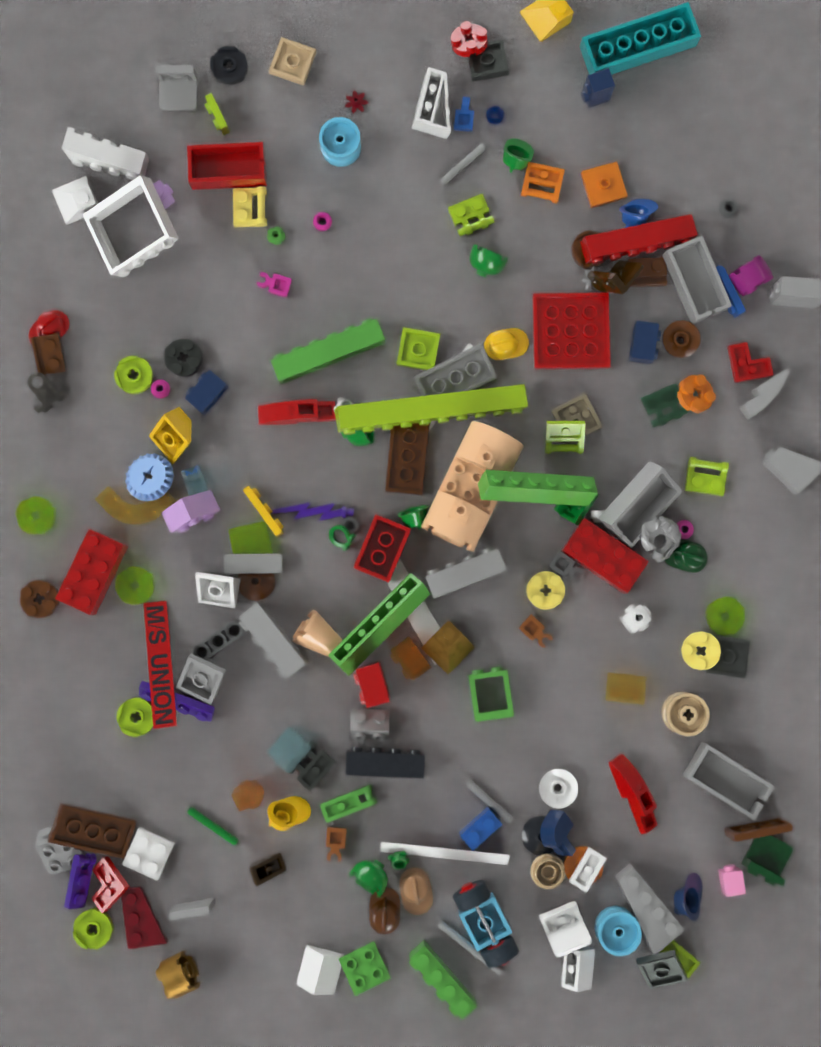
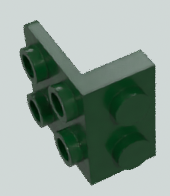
(768, 858)

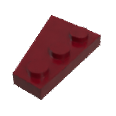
(140, 923)

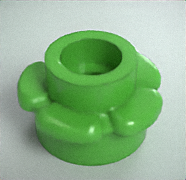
(276, 240)

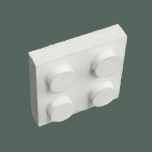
(148, 853)

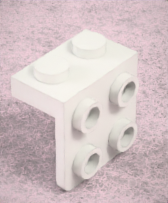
(565, 929)

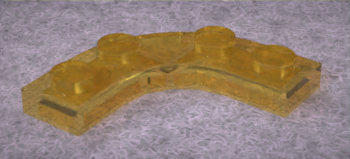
(133, 514)

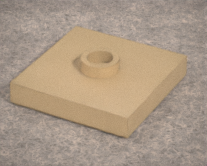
(292, 61)

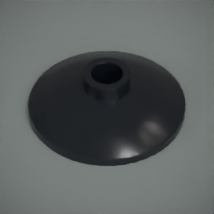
(530, 836)

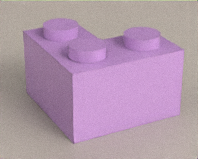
(190, 510)

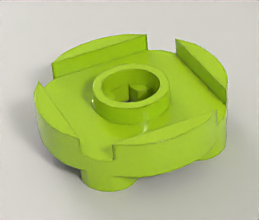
(139, 365)
(126, 721)
(92, 940)

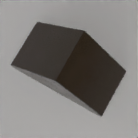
(267, 868)

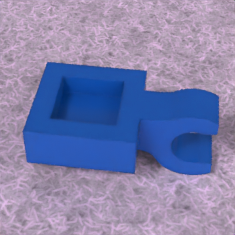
(464, 117)

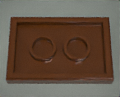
(758, 829)

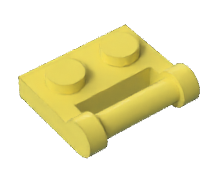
(244, 207)

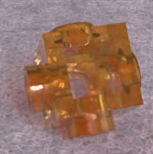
(248, 795)

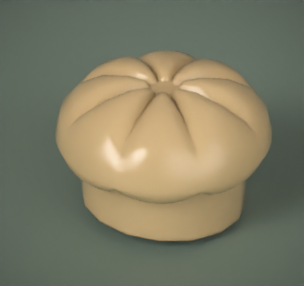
(547, 871)

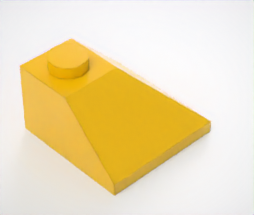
(547, 17)
(172, 434)

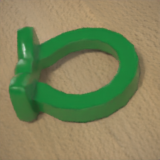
(350, 538)

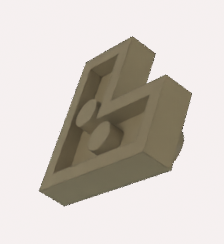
(580, 410)

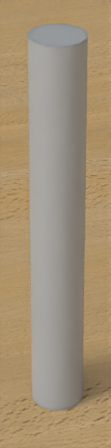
(462, 164)
(489, 801)

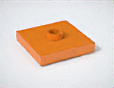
(604, 184)

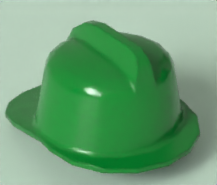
(517, 154)
(414, 516)

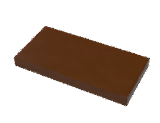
(407, 459)
(92, 830)

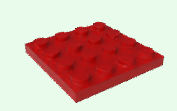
(571, 331)

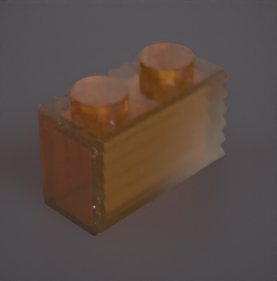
(410, 659)

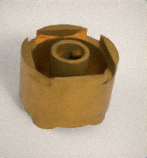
(178, 975)

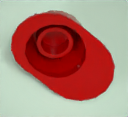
(50, 323)

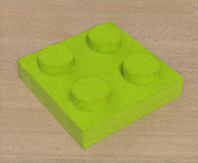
(418, 349)

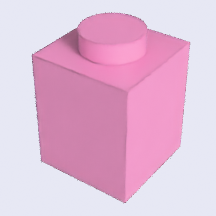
(731, 881)

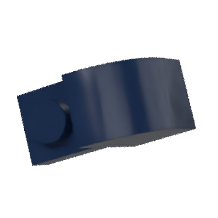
(555, 831)

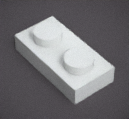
(587, 869)

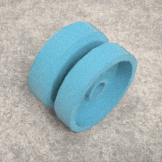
(340, 141)
(615, 941)

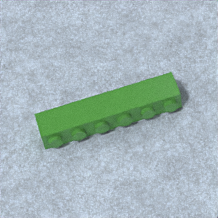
(328, 351)
(537, 488)
(379, 624)

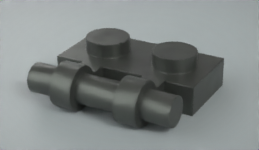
(316, 769)

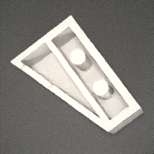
(432, 107)

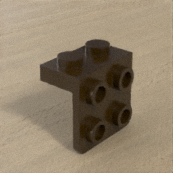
(618, 279)

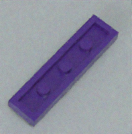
(183, 704)

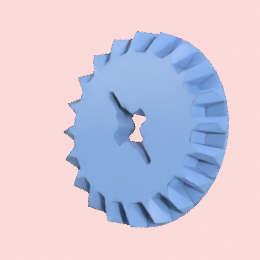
(153, 488)

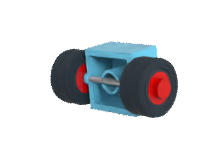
(485, 923)

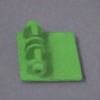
(364, 968)

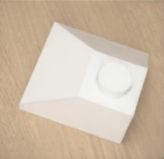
(75, 199)

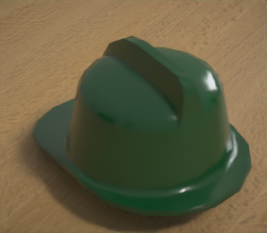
(688, 557)

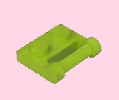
(565, 431)
(703, 482)

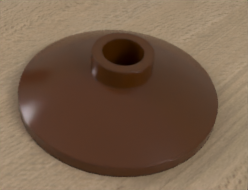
(684, 330)
(259, 591)

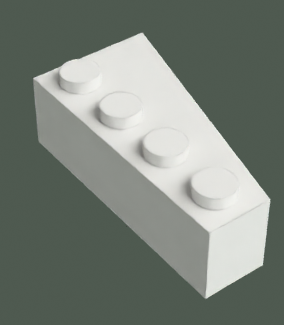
(104, 155)

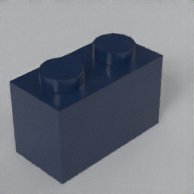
(598, 88)
(644, 342)
(206, 392)

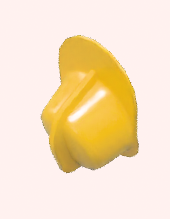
(506, 344)
(288, 812)

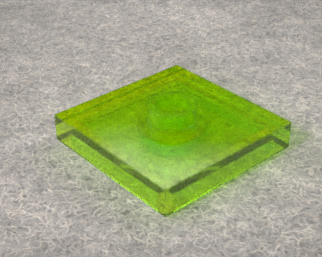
(250, 539)

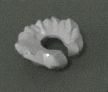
(660, 526)

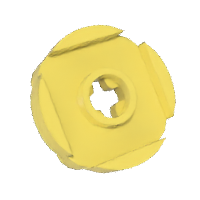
(553, 582)
(712, 651)

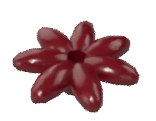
(356, 101)

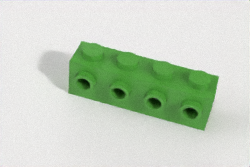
(442, 979)

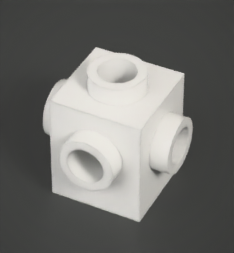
(631, 623)

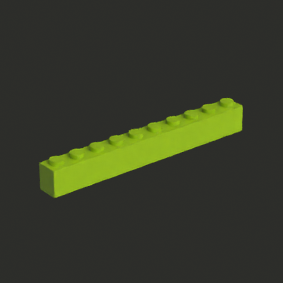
(430, 408)

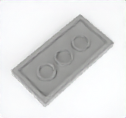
(458, 373)

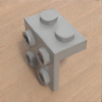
(177, 87)
(54, 856)

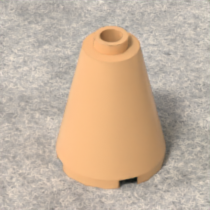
(316, 635)

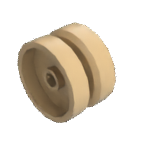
(696, 717)

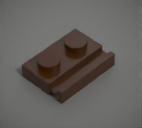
(653, 273)
(49, 353)

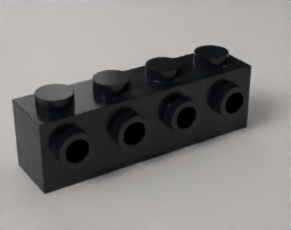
(385, 763)

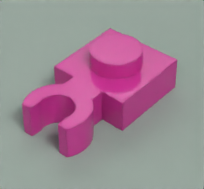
(277, 285)

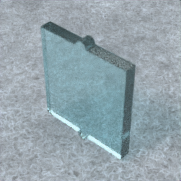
(289, 750)

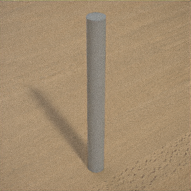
(466, 944)

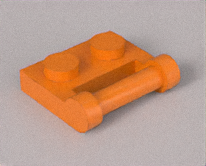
(543, 176)

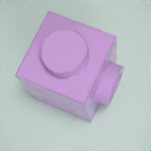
(164, 192)

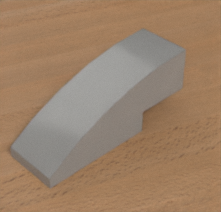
(764, 394)

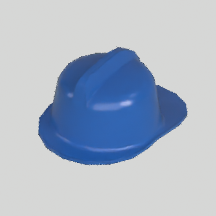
(637, 211)

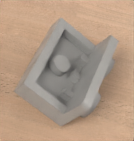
(369, 724)

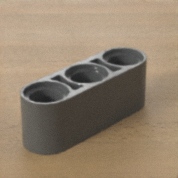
(209, 643)

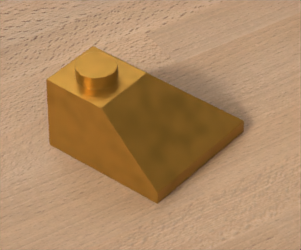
(448, 647)

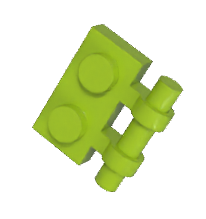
(468, 210)

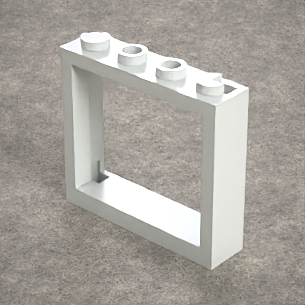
(114, 202)

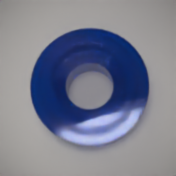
(495, 110)

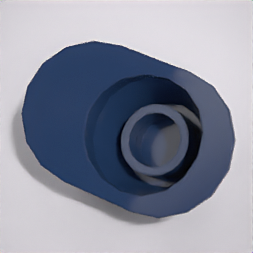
(688, 898)

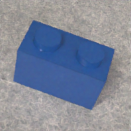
(480, 828)

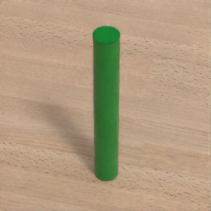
(212, 826)

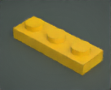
(264, 510)

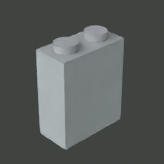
(796, 292)

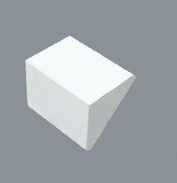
(217, 589)
(319, 971)

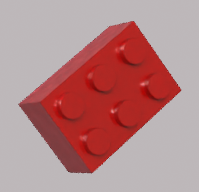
(382, 548)
(372, 685)

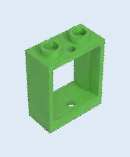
(492, 714)

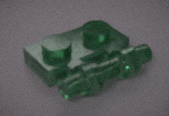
(661, 400)

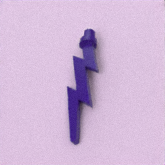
(325, 509)

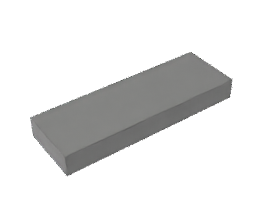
(253, 563)

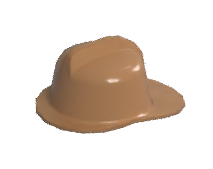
(416, 891)

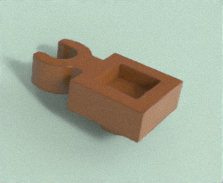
(533, 629)
(335, 840)

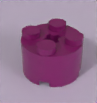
(751, 274)

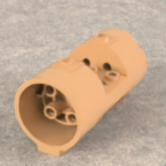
(457, 509)

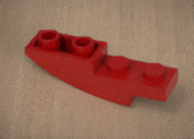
(296, 411)
(636, 791)

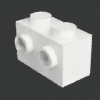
(578, 969)

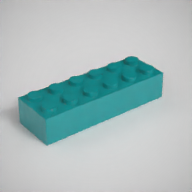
(641, 40)

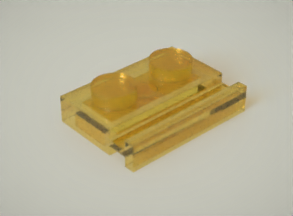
(625, 688)

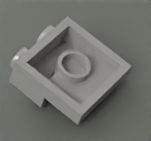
(201, 679)

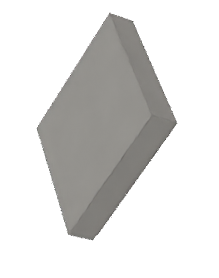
(192, 909)

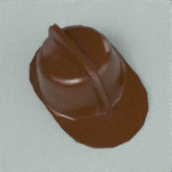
(384, 911)

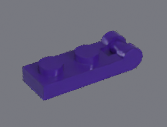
(79, 881)

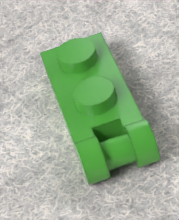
(347, 803)

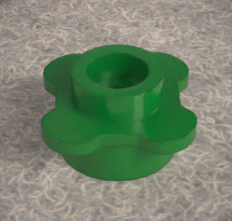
(398, 860)

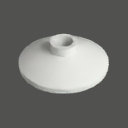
(565, 795)

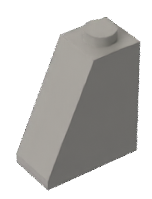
(792, 468)

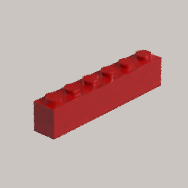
(638, 239)

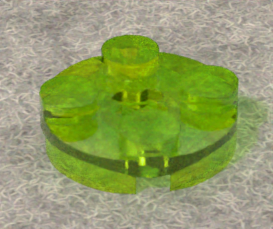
(25, 519)
(128, 576)
(735, 611)

